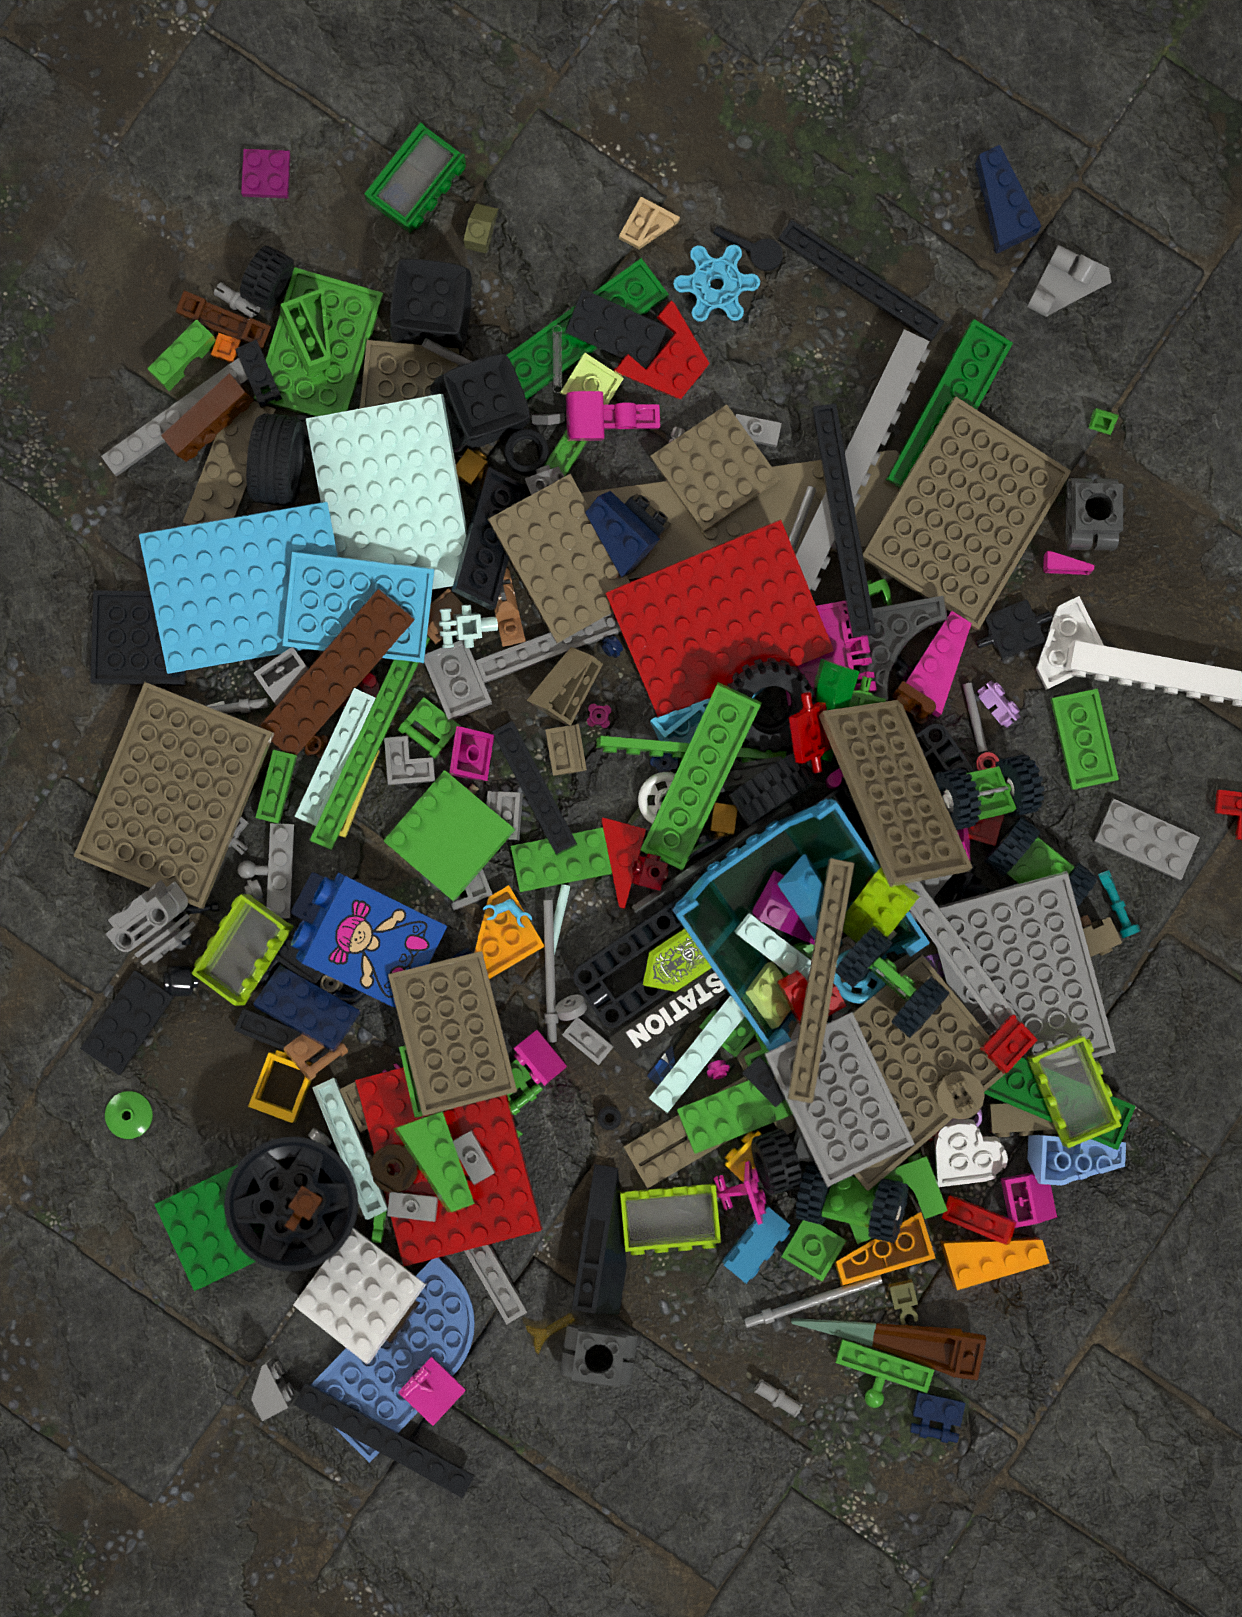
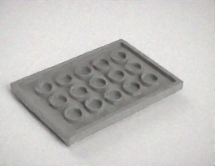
(852, 1108)

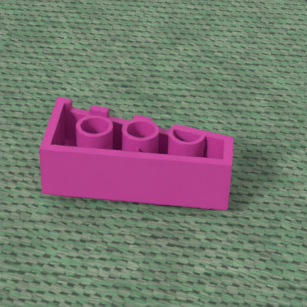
(938, 664)

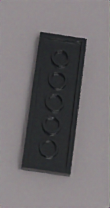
(482, 556)

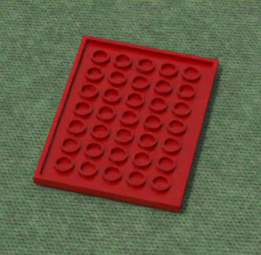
(717, 614)
(502, 1202)

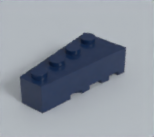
(1006, 204)

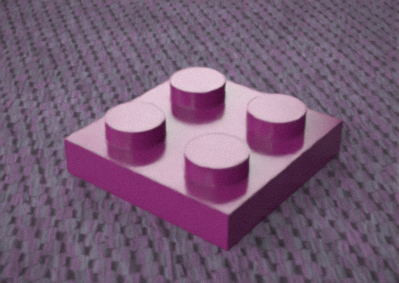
(266, 173)

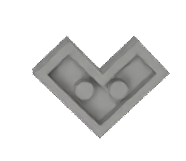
(402, 768)

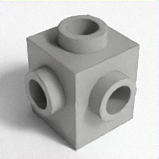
(543, 478)

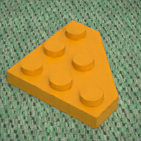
(503, 939)

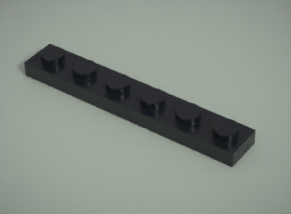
(534, 788)

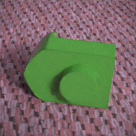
(880, 587)

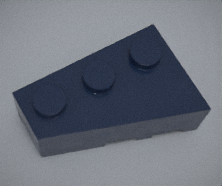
(621, 532)

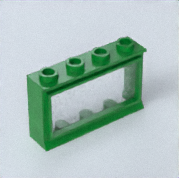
(415, 178)

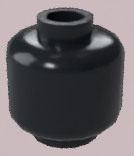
(179, 981)

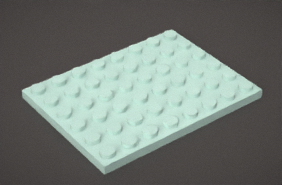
(392, 484)

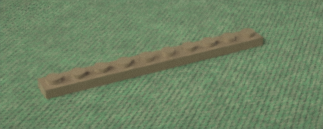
(820, 981)

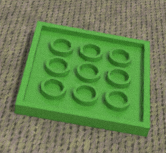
(449, 835)

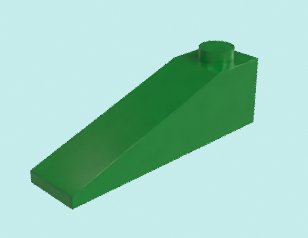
(835, 687)

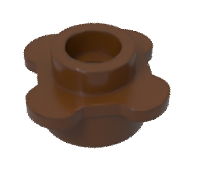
(310, 747)

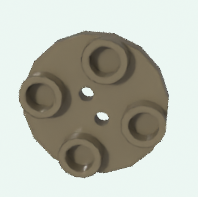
(955, 1084)

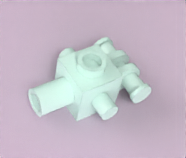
(466, 626)

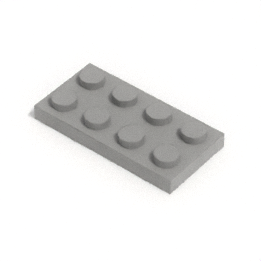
(1146, 839)

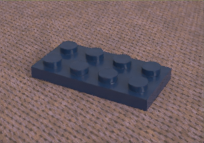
(306, 1008)

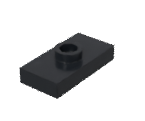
(763, 1079)

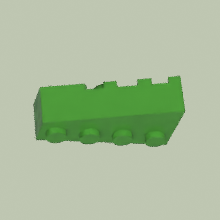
(436, 1157)

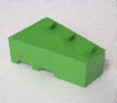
(308, 329)

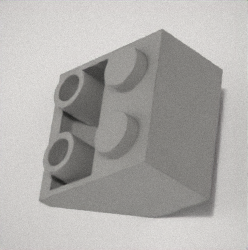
(281, 674)
(271, 1390)

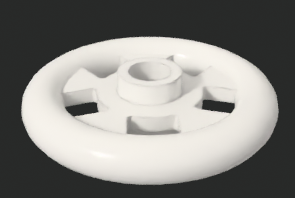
(649, 788)

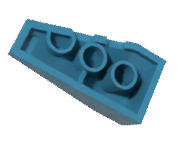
(804, 892)

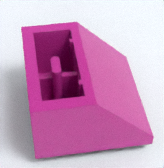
(540, 1058)
(1027, 1200)

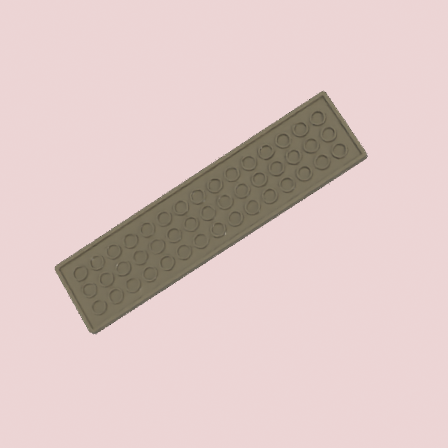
(778, 502)

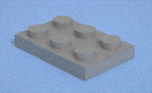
(456, 680)

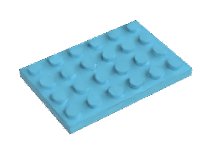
(332, 589)

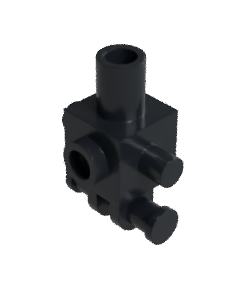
(964, 885)

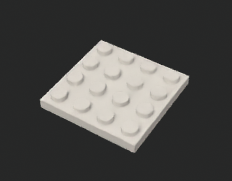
(360, 1296)

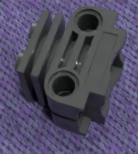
(1082, 529)
(583, 1337)

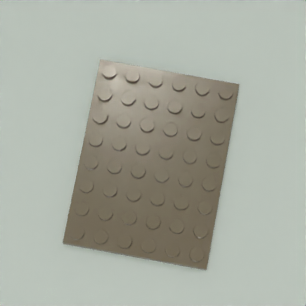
(966, 512)
(174, 794)
(916, 1064)

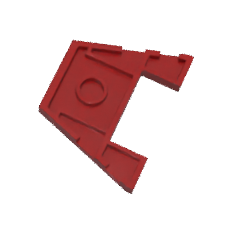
(675, 365)

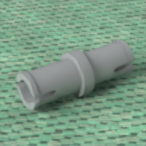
(236, 301)
(778, 1398)

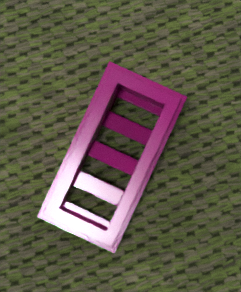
(1061, 564)

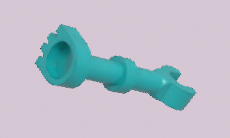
(1118, 905)

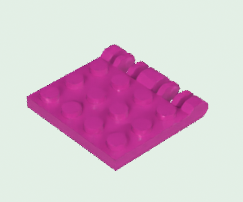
(835, 623)

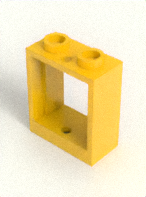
(270, 1108)

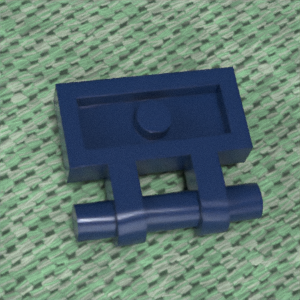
(938, 1409)

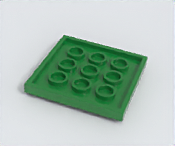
(200, 1230)

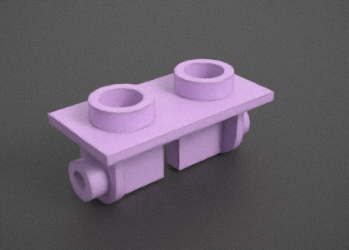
(1005, 710)

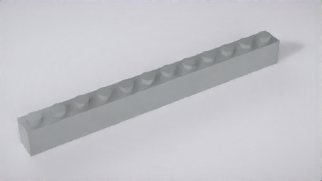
(864, 446)

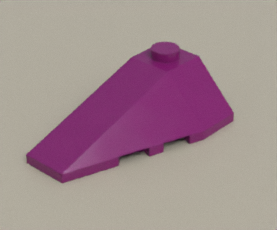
(777, 911)

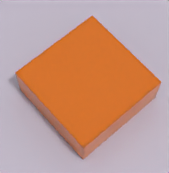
(225, 348)

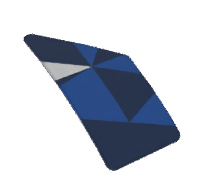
(663, 1067)

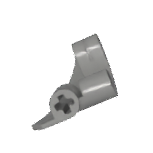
(1067, 280)

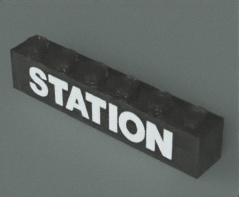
(668, 1016)

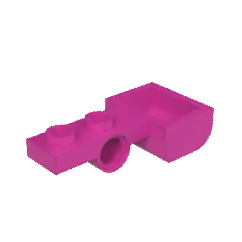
(589, 417)

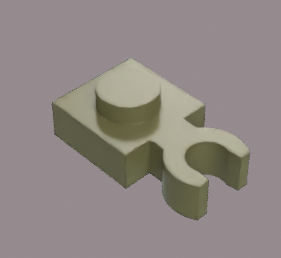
(903, 1298)

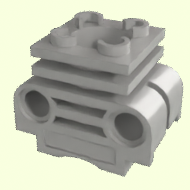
(151, 921)

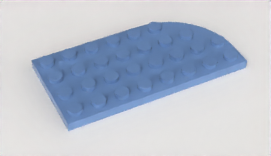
(437, 1328)

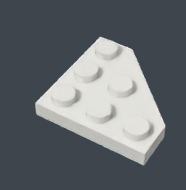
(1068, 625)

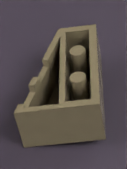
(566, 686)

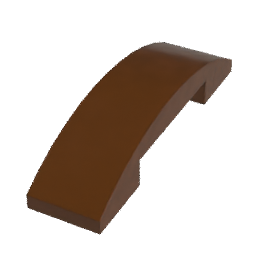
(222, 320)

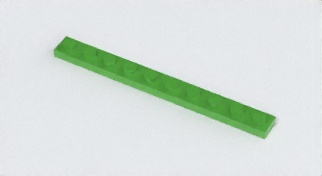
(363, 753)

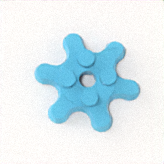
(717, 268)

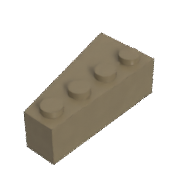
(1101, 936)

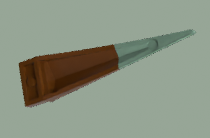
(935, 1347)

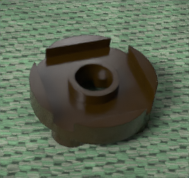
(381, 1171)

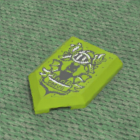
(674, 963)

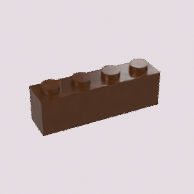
(208, 418)

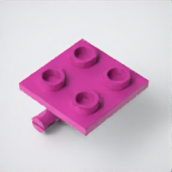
(749, 1188)
(432, 1391)

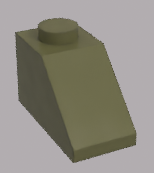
(480, 228)

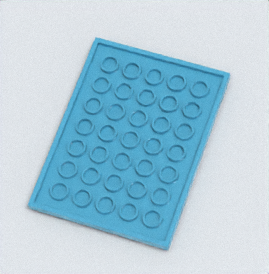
(226, 583)

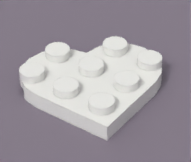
(966, 1155)

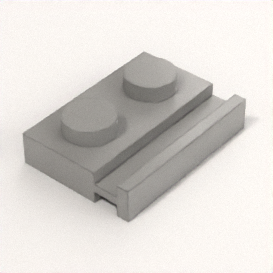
(508, 807)

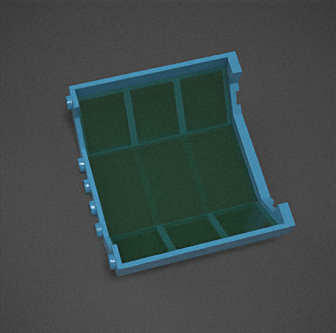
(734, 885)

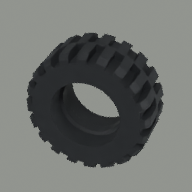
(772, 674)

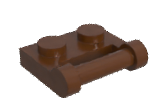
(909, 697)

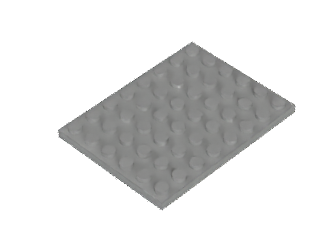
(1037, 959)

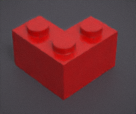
(794, 991)

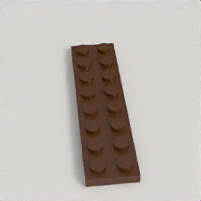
(337, 672)

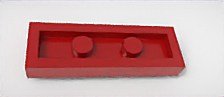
(979, 1220)

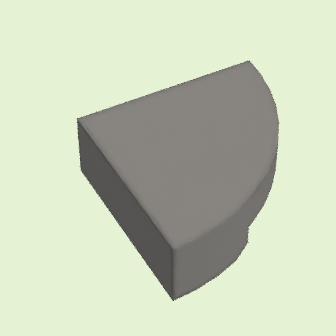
(548, 419)

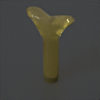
(541, 1335)

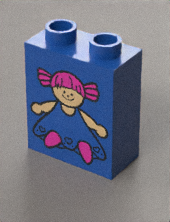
(364, 937)

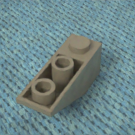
(1007, 1118)

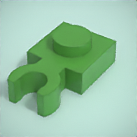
(378, 1230)

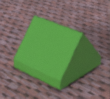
(1103, 421)

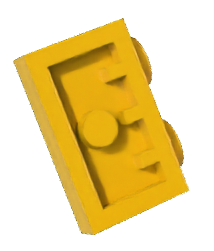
(737, 1158)

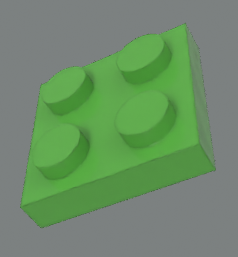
(813, 1249)

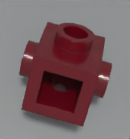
(649, 872)

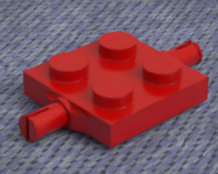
(808, 733)

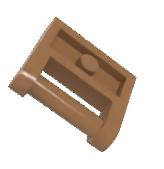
(304, 1049)

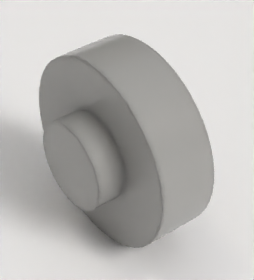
(571, 1007)

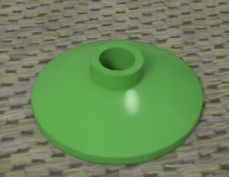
(140, 1112)

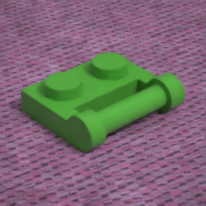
(434, 721)

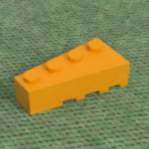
(882, 1257)
(985, 1260)

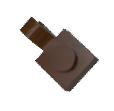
(303, 1205)

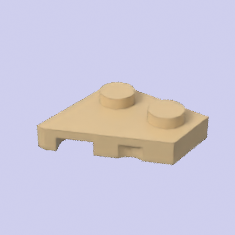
(647, 223)

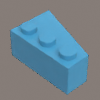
(756, 1245)

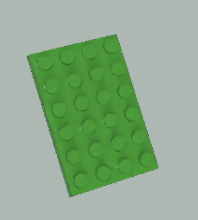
(350, 323)

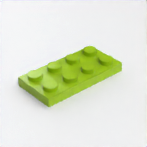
(878, 907)

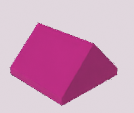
(471, 754)

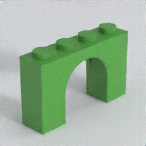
(921, 1179)

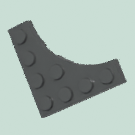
(894, 628)

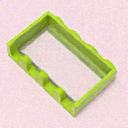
(241, 949)
(1074, 1091)
(670, 1218)

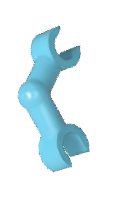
(505, 906)

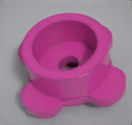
(603, 710)
(718, 1069)

